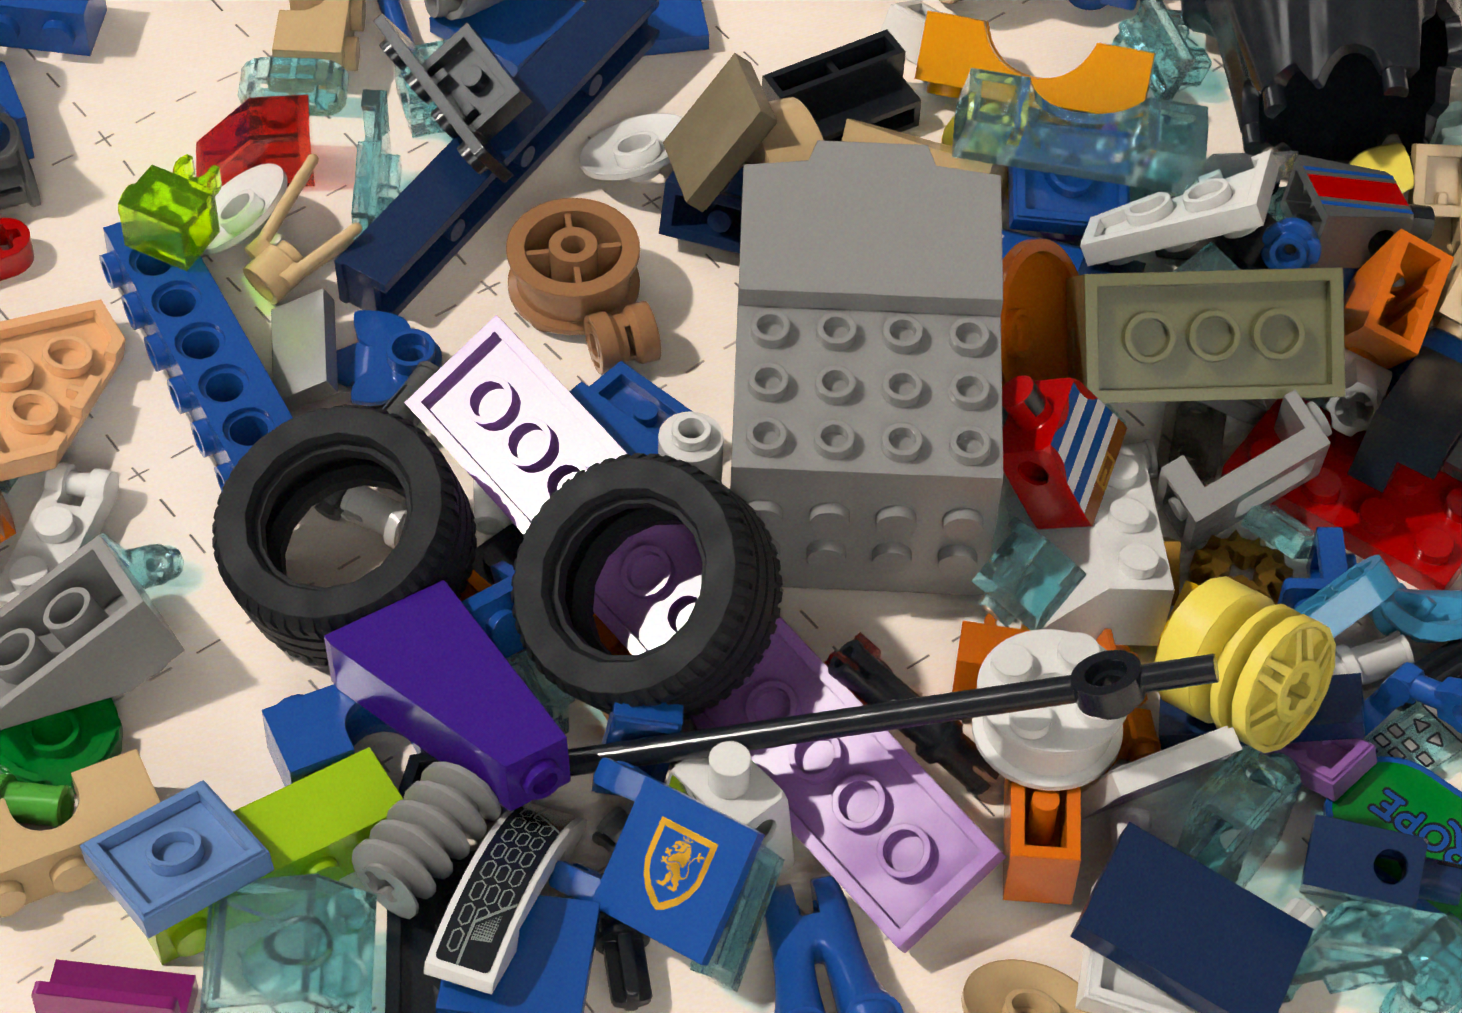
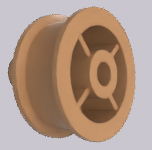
(571, 263)

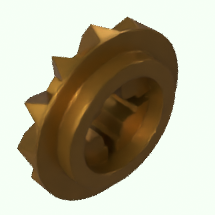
(1220, 554)

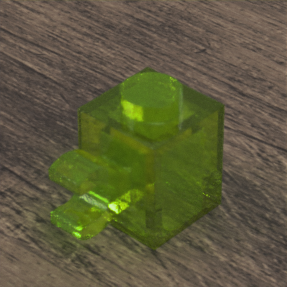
(171, 212)

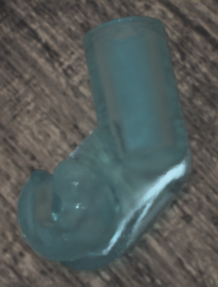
(150, 563)

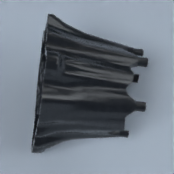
(1333, 71)

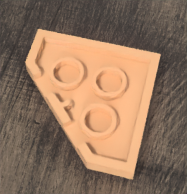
(50, 381)

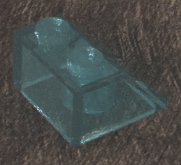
(290, 948)

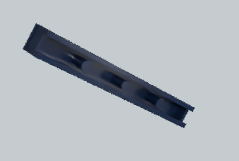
(453, 201)

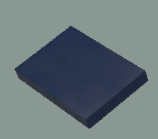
(1190, 929)

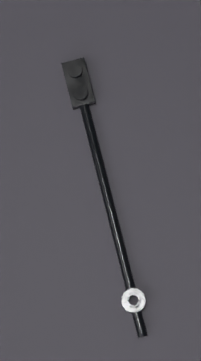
(1102, 686)

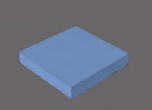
(176, 858)

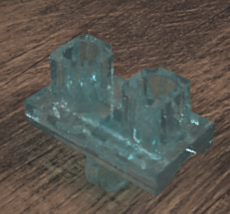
(1164, 33)

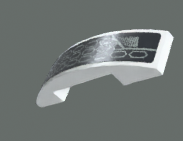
(498, 893)

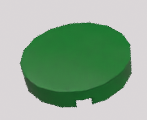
(61, 743)

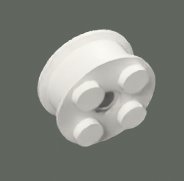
(1048, 745)

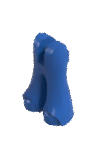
(823, 938)

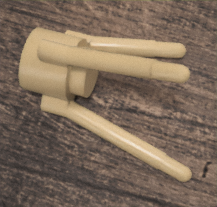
(281, 267)

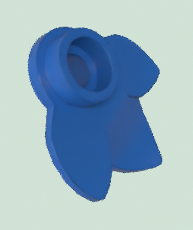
(383, 356)

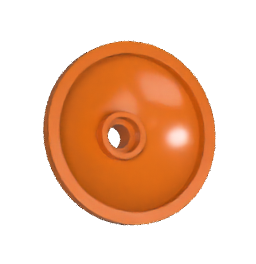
(1035, 311)

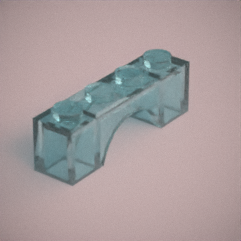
(1145, 146)

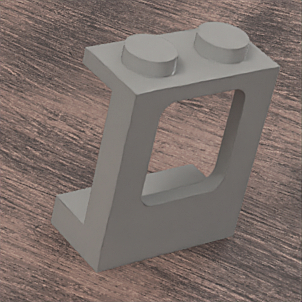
(1209, 510)

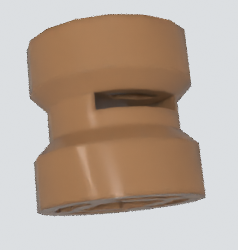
(622, 336)

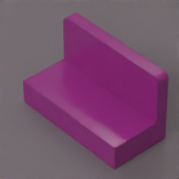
(113, 989)

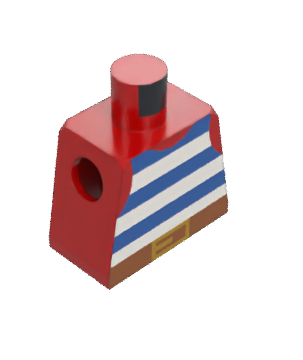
(1058, 449)

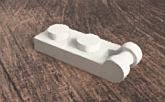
(57, 528)

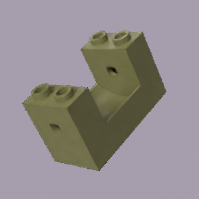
(1207, 334)

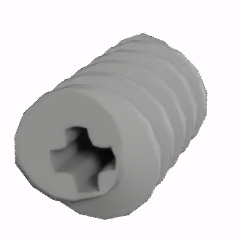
(424, 835)

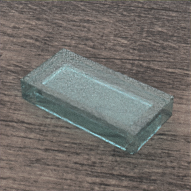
(744, 923)

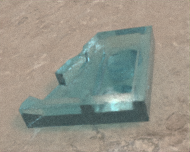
(375, 164)
(1371, 946)

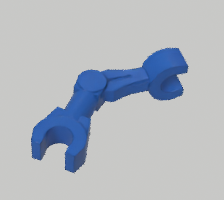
(1411, 685)

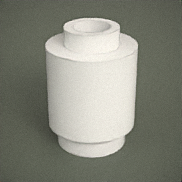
(695, 440)

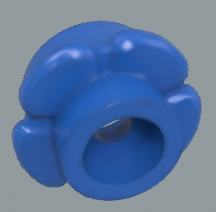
(1292, 232)

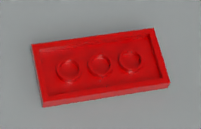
(1409, 524)

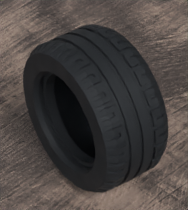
(306, 464)
(566, 555)

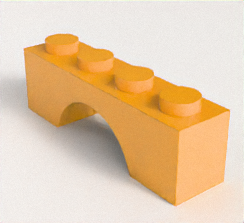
(1106, 81)

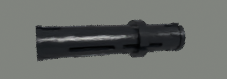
(935, 743)

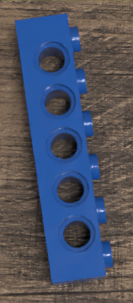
(200, 347)

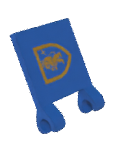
(671, 867)

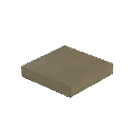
(719, 132)

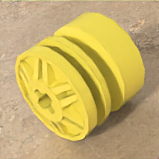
(1268, 661)

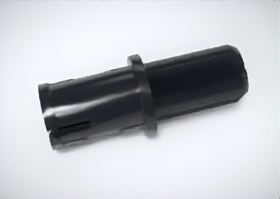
(624, 963)

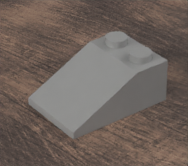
(79, 637)

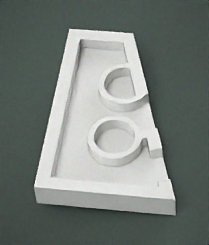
(1204, 211)

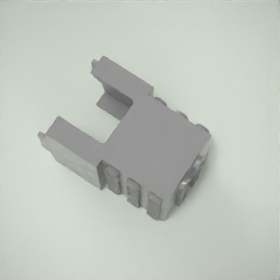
(871, 367)

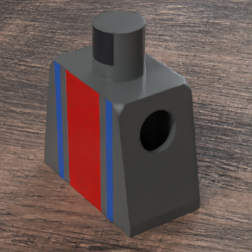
(1351, 209)

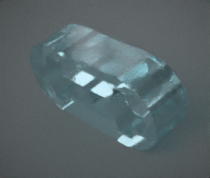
(296, 77)

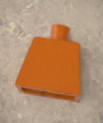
(1390, 321)

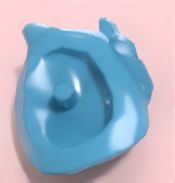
(1421, 614)

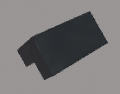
(851, 83)
(1414, 423)

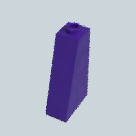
(451, 693)

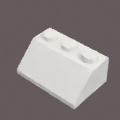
(1124, 562)

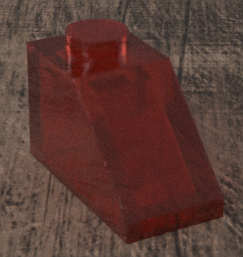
(257, 134)

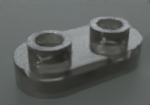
(1194, 432)

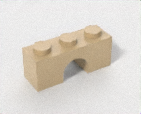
(321, 31)
(51, 860)

